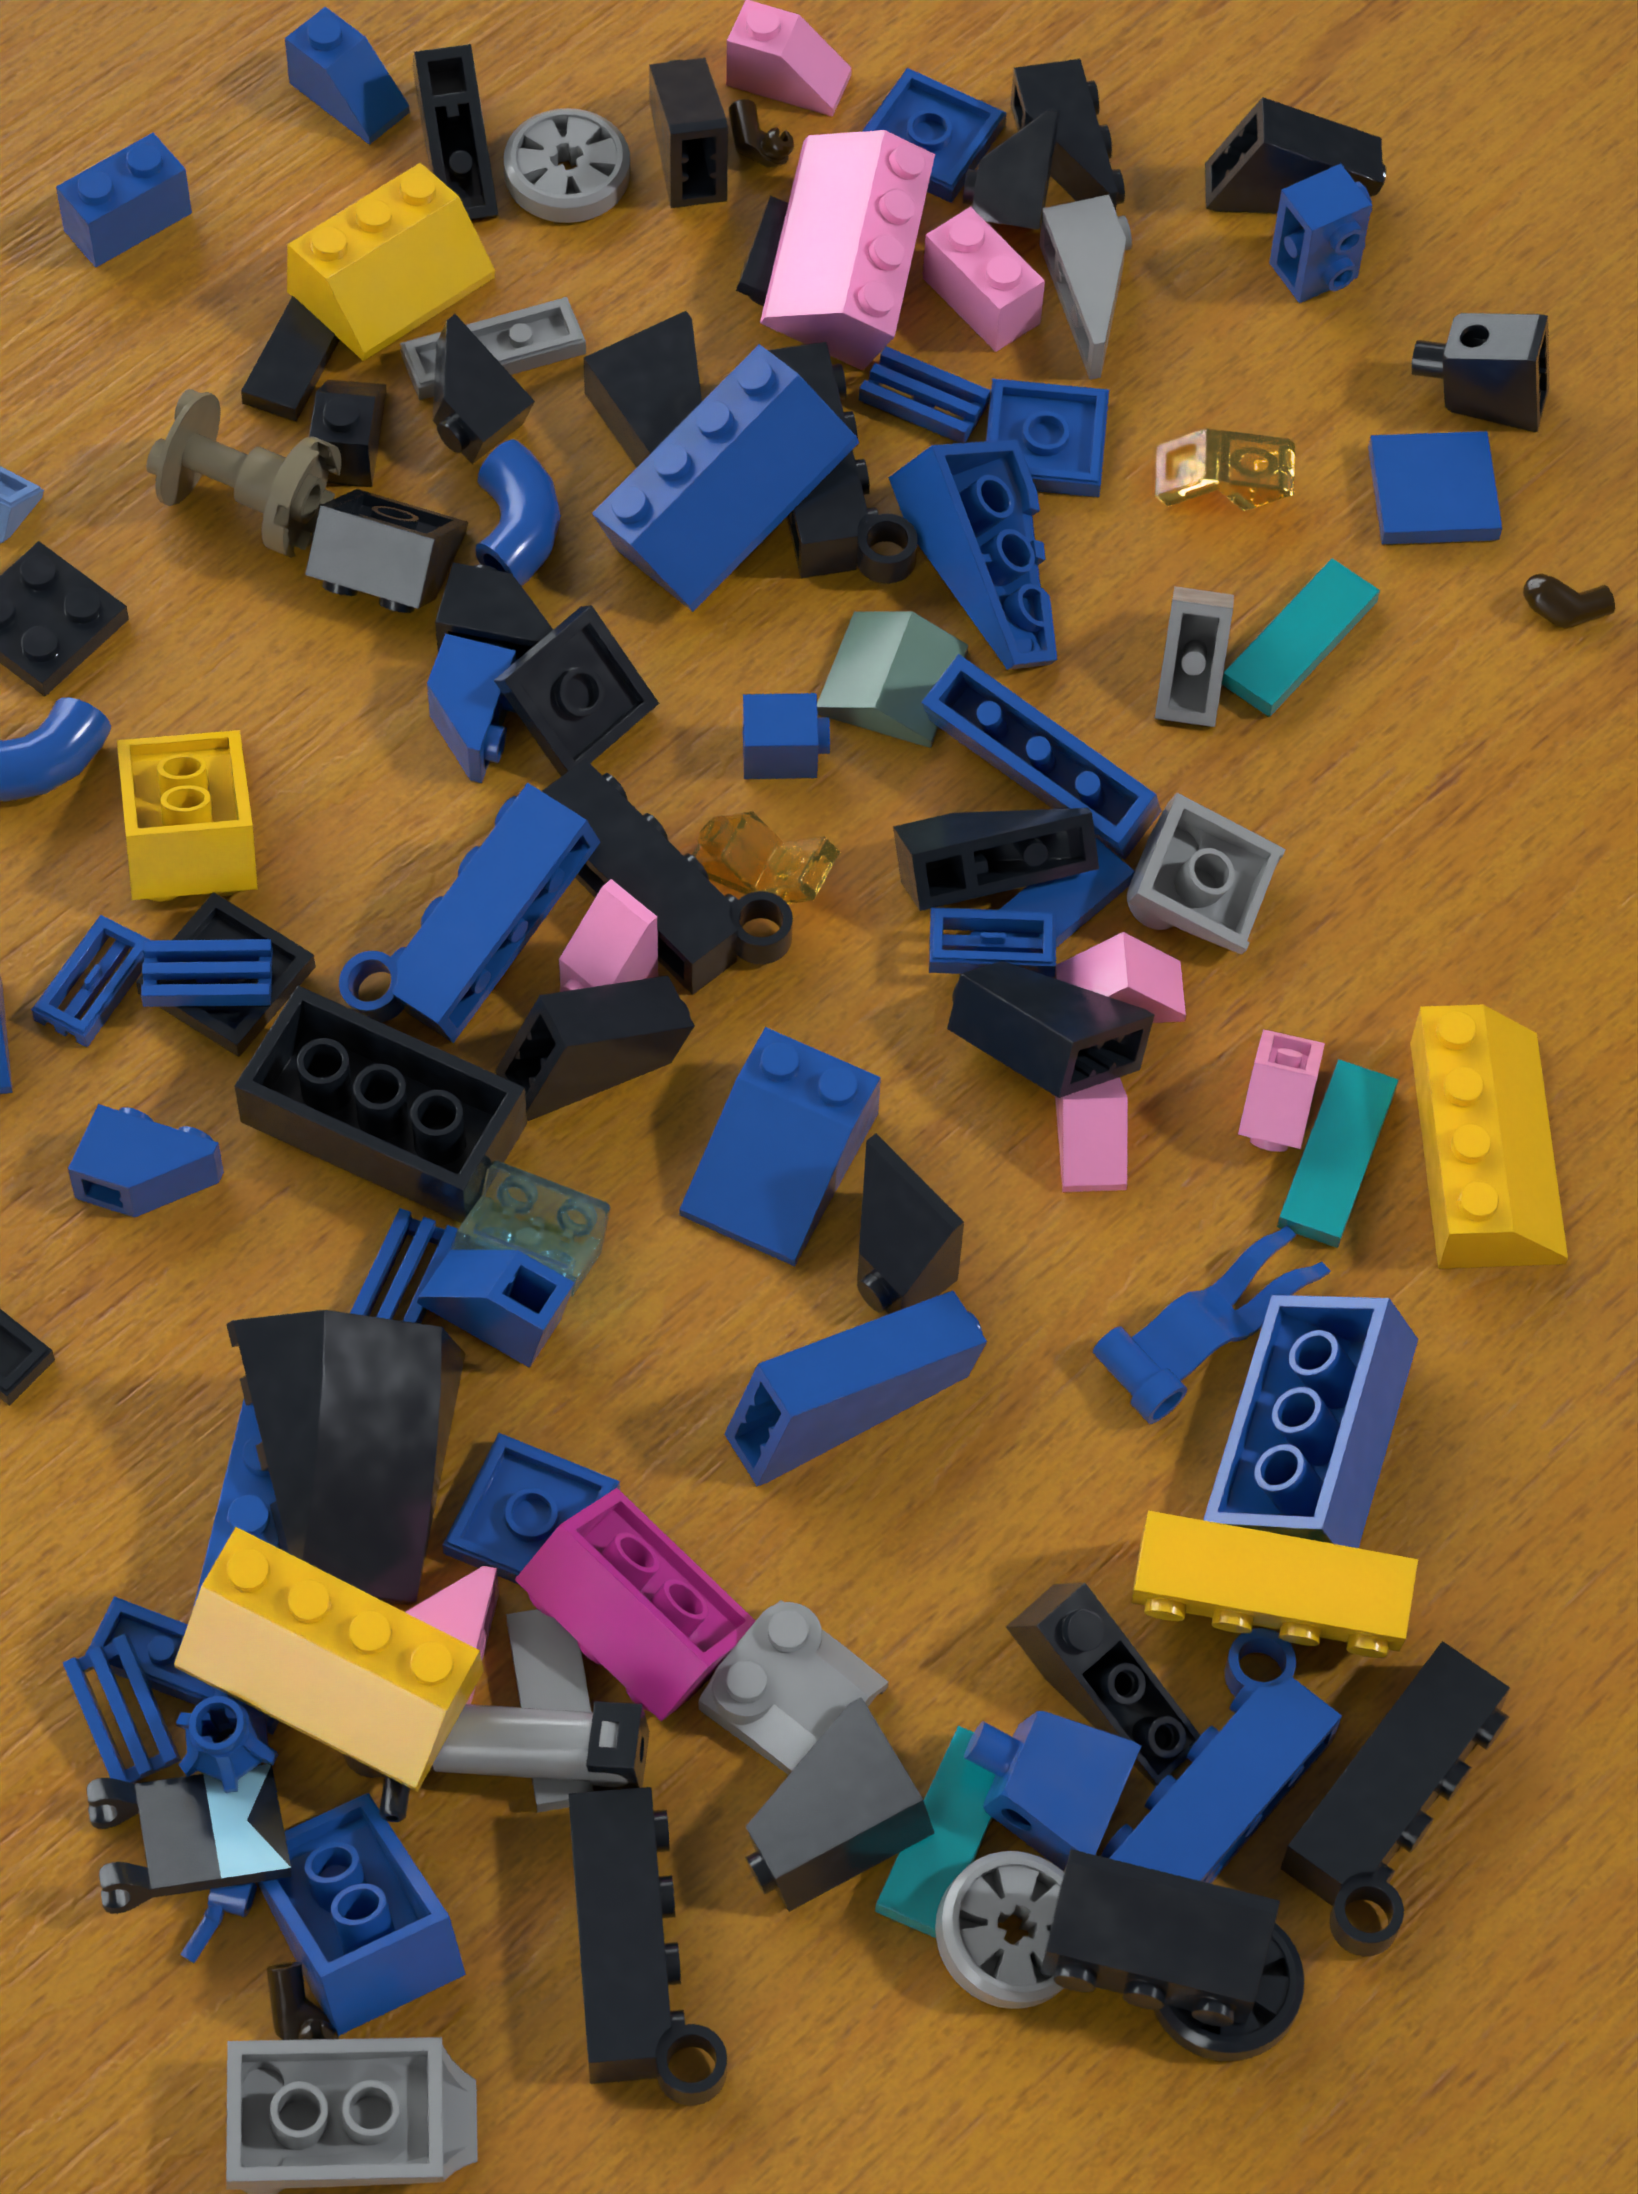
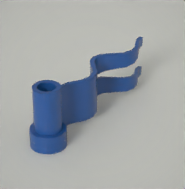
(1196, 1326)

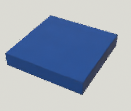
(943, 123)
(1057, 431)
(1434, 487)
(519, 1505)

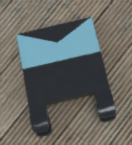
(191, 1835)

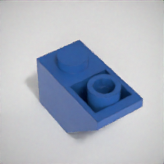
(468, 702)
(141, 1164)
(499, 1299)

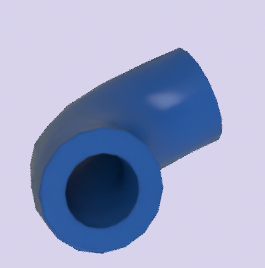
(527, 511)
(53, 751)

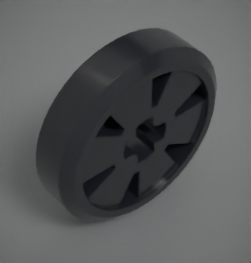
(1269, 2020)

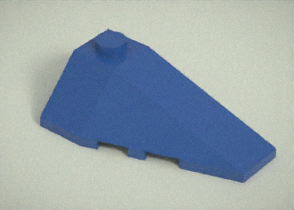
(978, 532)

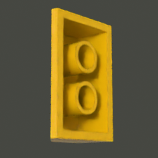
(388, 262)

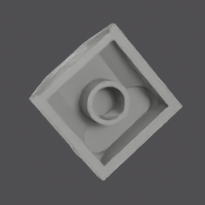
(1202, 875)
(786, 1685)

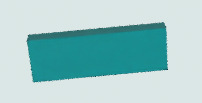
(1300, 637)
(1338, 1153)
(959, 1826)

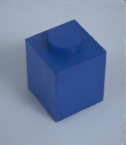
(783, 736)

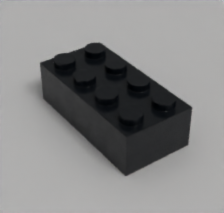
(380, 1104)

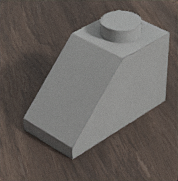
(1194, 656)

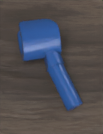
(230, 1899)

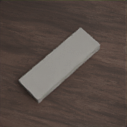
(515, 339)
(548, 1677)

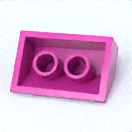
(635, 1602)

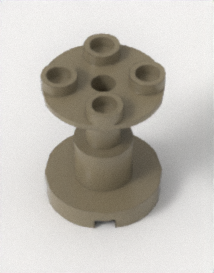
(278, 486)

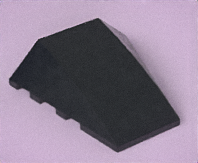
(352, 1438)

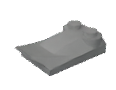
(346, 2113)

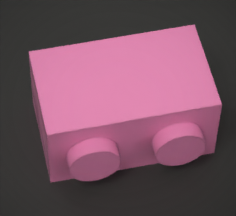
(983, 279)

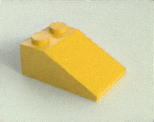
(187, 815)

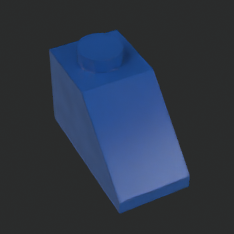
(344, 75)

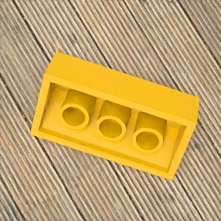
(1486, 1140)
(1274, 1583)
(328, 1659)

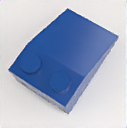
(781, 1146)
(361, 1916)

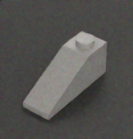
(1085, 259)

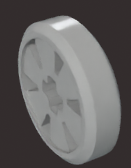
(569, 194)
(976, 1947)

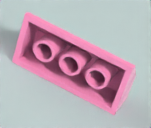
(848, 242)

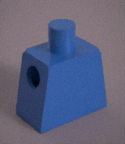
(1053, 1781)

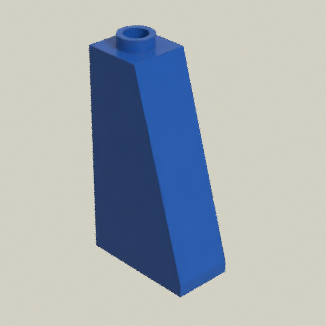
(850, 1384)

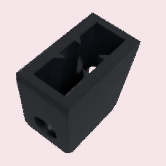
(1491, 367)

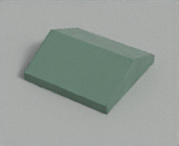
(886, 673)

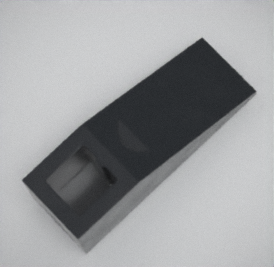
(1081, 144)
(1104, 1676)

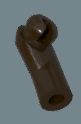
(751, 141)
(1565, 605)
(291, 2011)

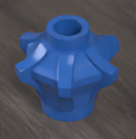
(233, 1758)

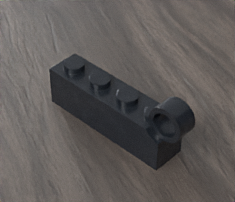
(832, 523)
(695, 922)
(1390, 1787)
(624, 1948)

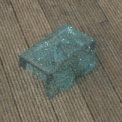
(537, 1218)

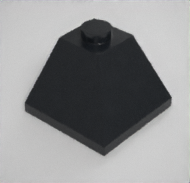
(906, 1234)

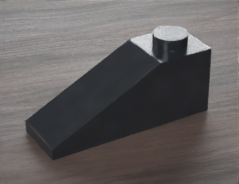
(455, 126)
(992, 852)

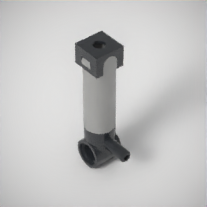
(536, 1743)

